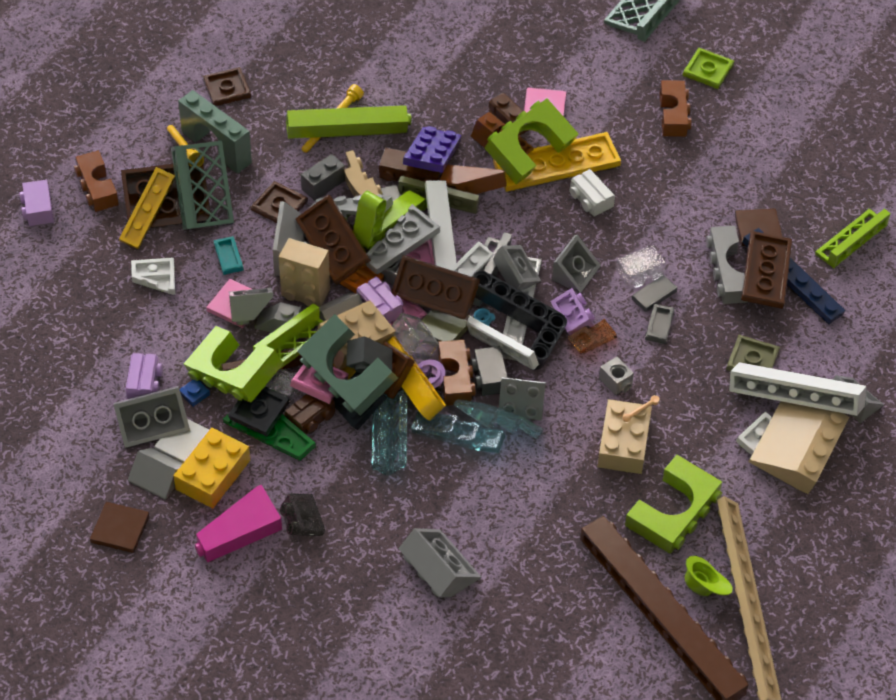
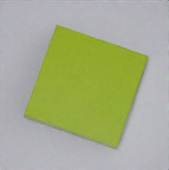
(708, 68)

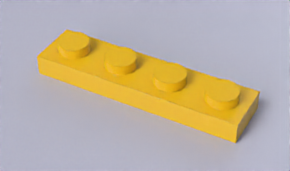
(147, 208)

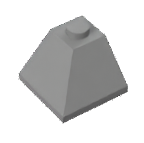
(247, 304)

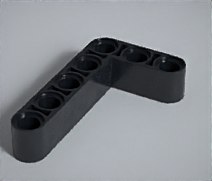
(524, 313)

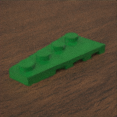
(283, 437)

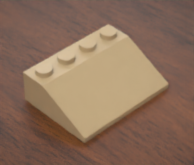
(798, 443)

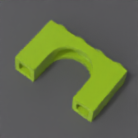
(542, 119)
(243, 381)
(670, 530)

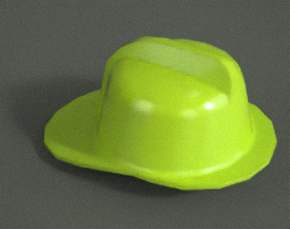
(704, 579)

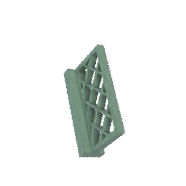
(646, 23)
(184, 186)

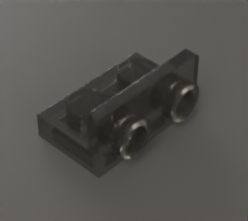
(301, 516)

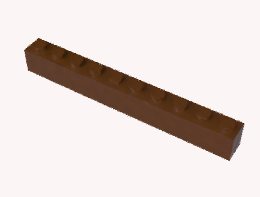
(663, 611)

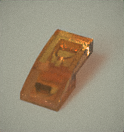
(589, 339)

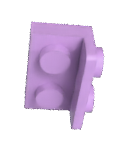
(573, 308)

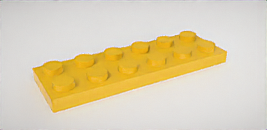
(585, 153)

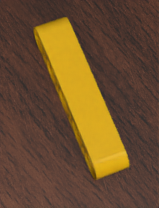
(420, 389)

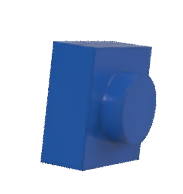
(194, 392)

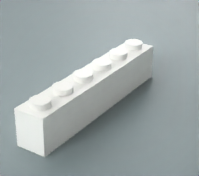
(797, 388)

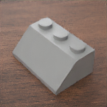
(286, 228)
(151, 416)
(438, 562)

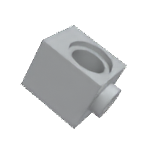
(616, 376)

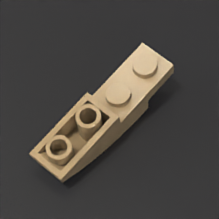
(356, 179)

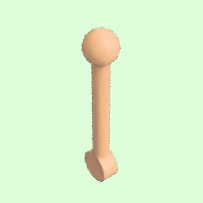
(654, 400)

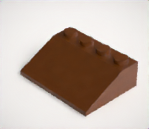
(169, 214)

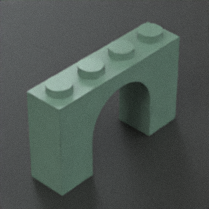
(201, 116)
(357, 392)

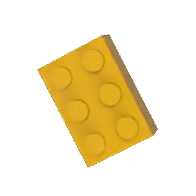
(212, 467)

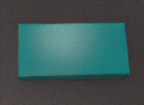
(228, 255)

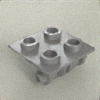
(522, 397)

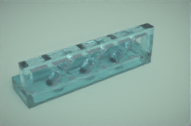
(385, 434)

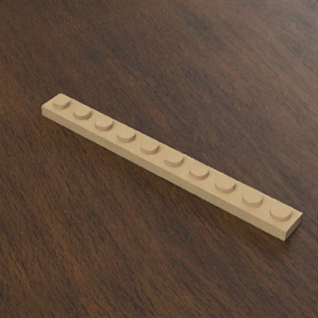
(748, 600)

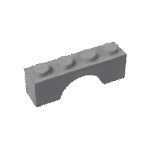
(723, 245)

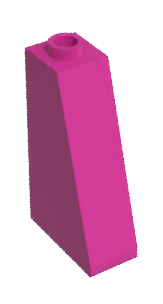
(239, 526)

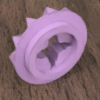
(437, 369)

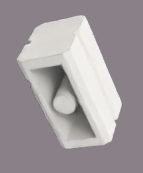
(591, 193)

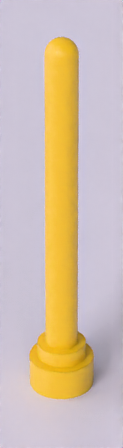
(353, 94)
(191, 154)

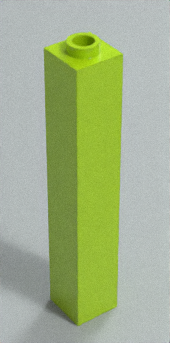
(347, 121)

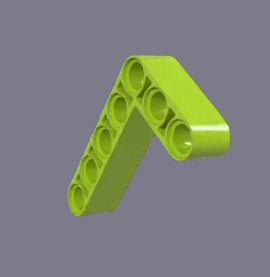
(374, 222)

